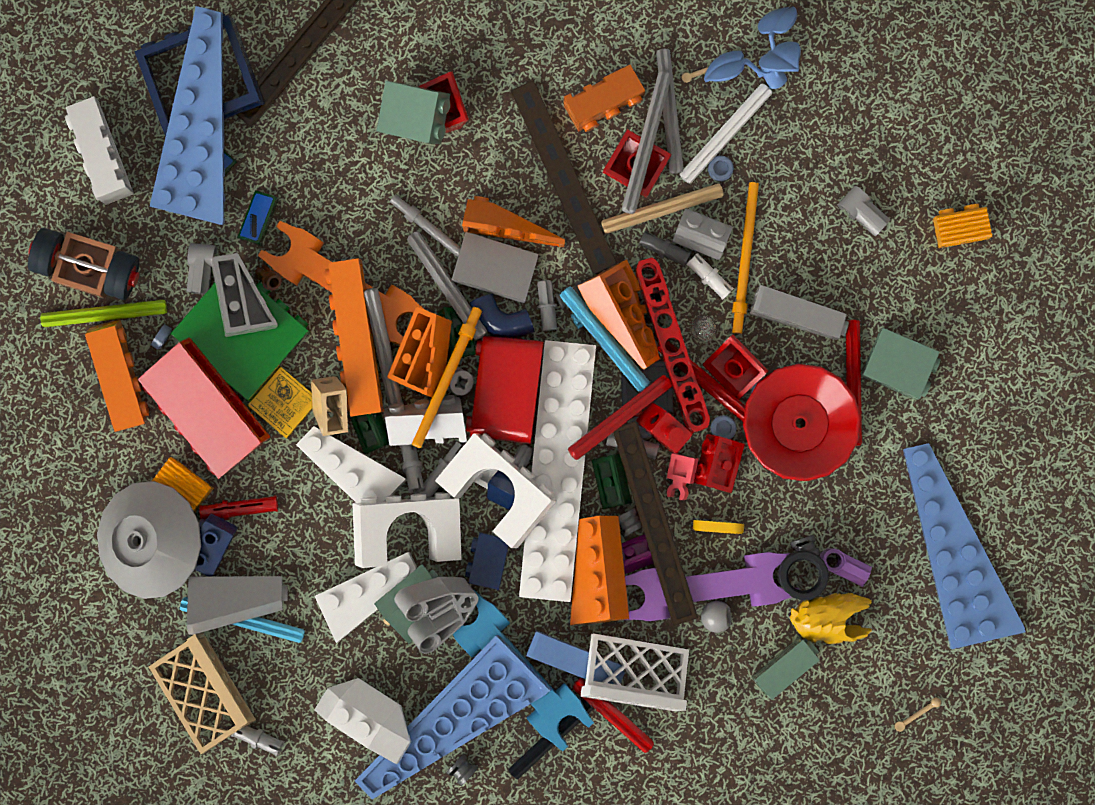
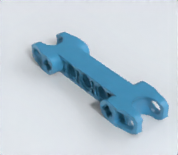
(549, 708)

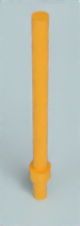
(740, 306)
(466, 333)

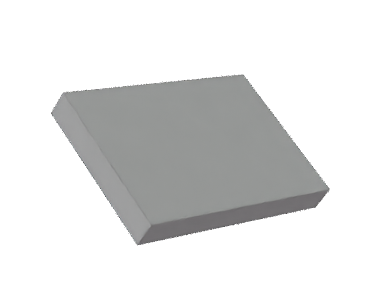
(494, 267)

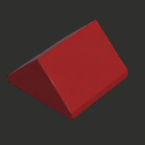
(457, 114)
(623, 158)
(735, 367)

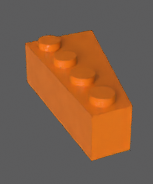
(116, 375)
(599, 573)

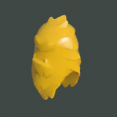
(826, 617)

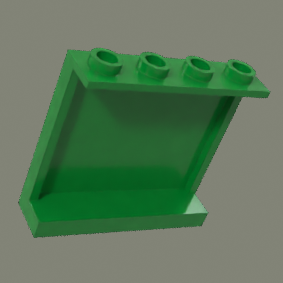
(247, 358)

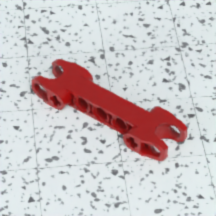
(664, 307)

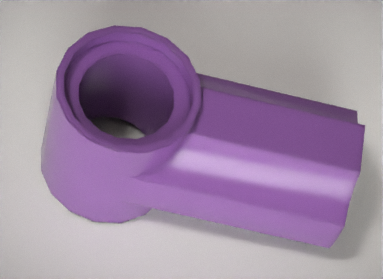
(848, 567)

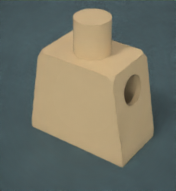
(330, 396)

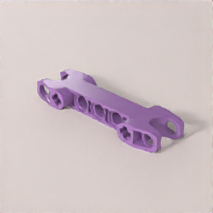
(752, 580)

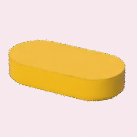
(720, 527)

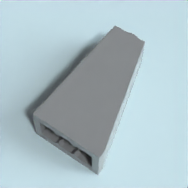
(798, 313)
(229, 600)

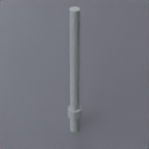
(413, 214)

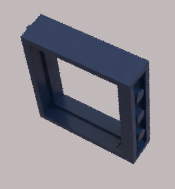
(174, 40)

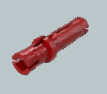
(239, 508)

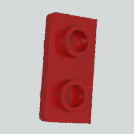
(719, 463)

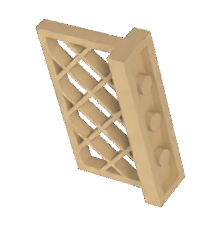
(222, 686)

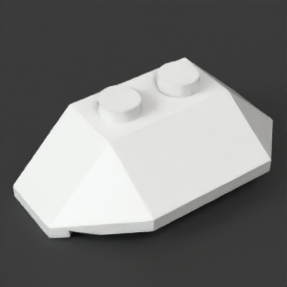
(366, 717)

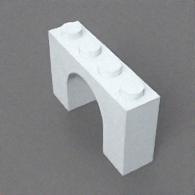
(530, 499)
(374, 518)

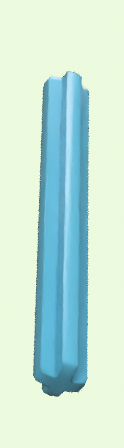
(604, 339)
(265, 626)

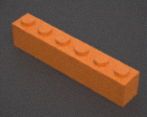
(355, 337)

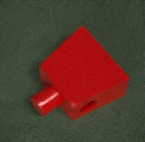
(666, 429)

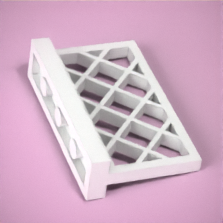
(629, 694)

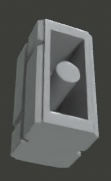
(702, 234)

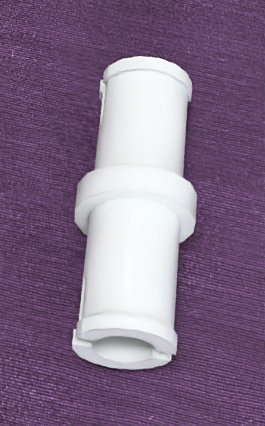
(709, 276)

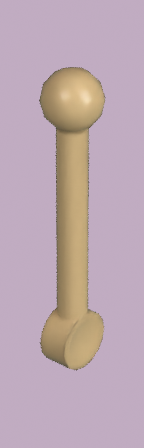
(686, 77)
(900, 726)

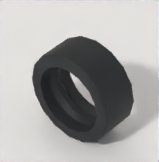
(803, 594)

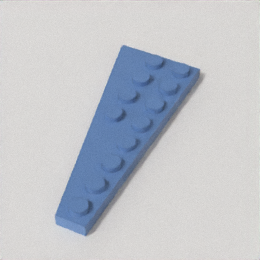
(193, 154)
(965, 580)
(478, 698)

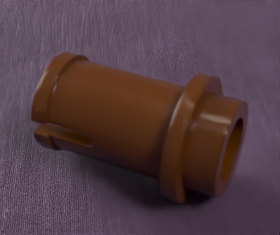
(270, 279)

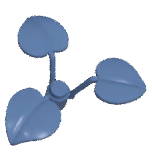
(773, 64)

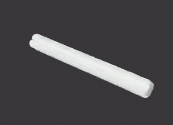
(726, 133)

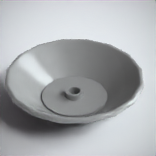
(167, 536)

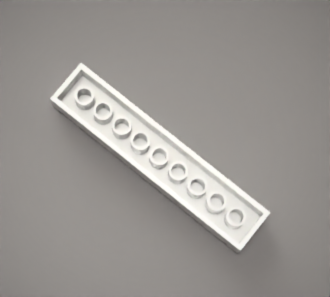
(560, 423)

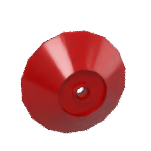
(829, 419)

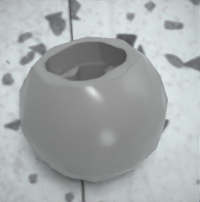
(716, 616)

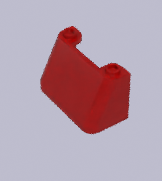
(506, 389)

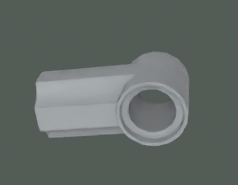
(859, 207)
(200, 267)

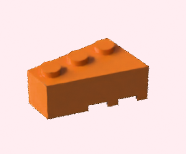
(604, 98)
(422, 352)

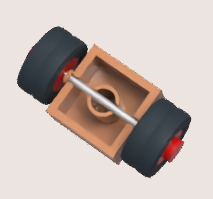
(83, 264)

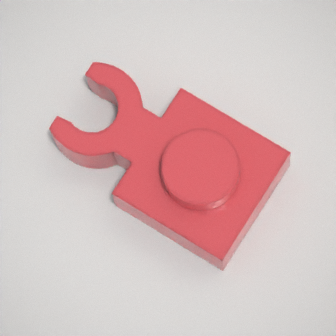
(681, 471)

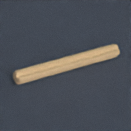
(662, 208)

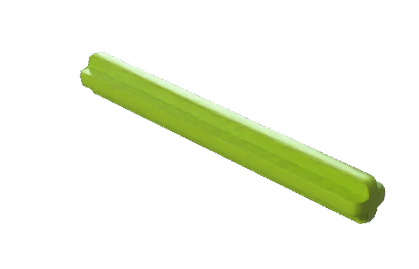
(103, 313)

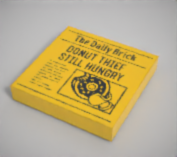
(283, 402)

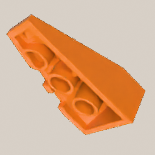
(492, 220)
(616, 303)

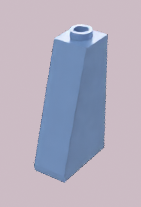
(567, 657)

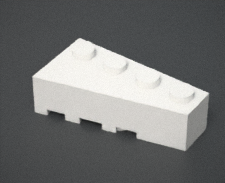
(98, 151)
(349, 468)
(354, 599)

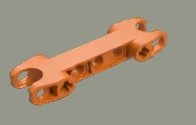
(305, 261)

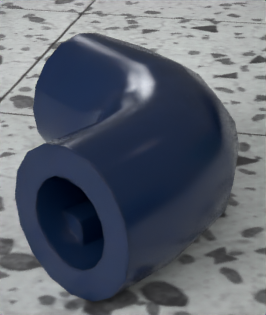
(501, 323)

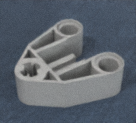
(437, 608)

